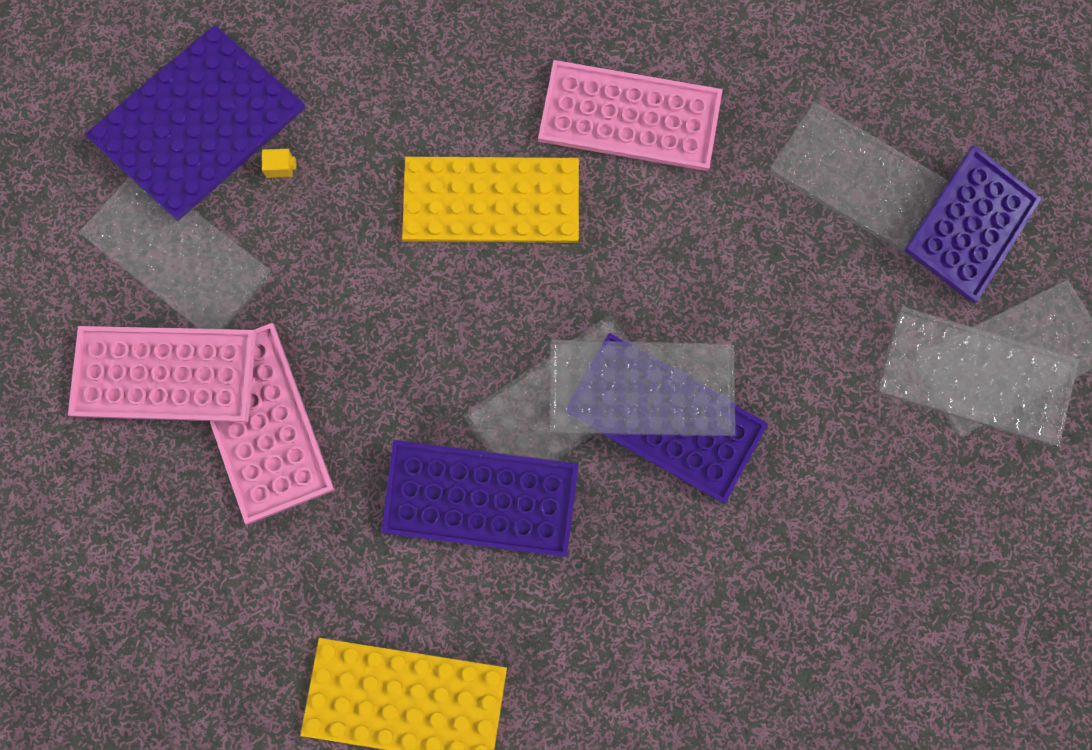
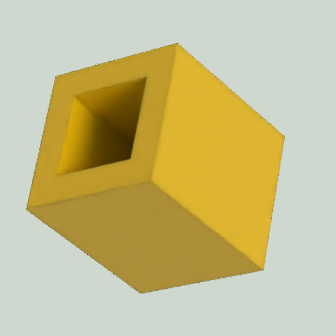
(278, 163)

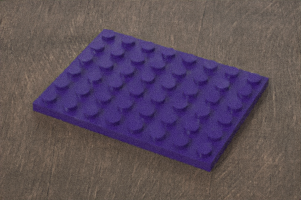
(195, 122)

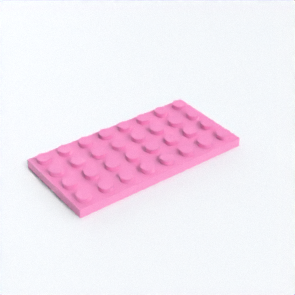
(630, 115)
(162, 373)
(274, 454)

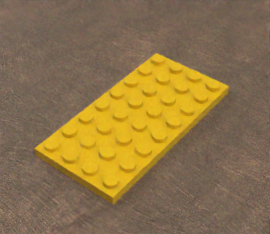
(491, 199)
(401, 699)

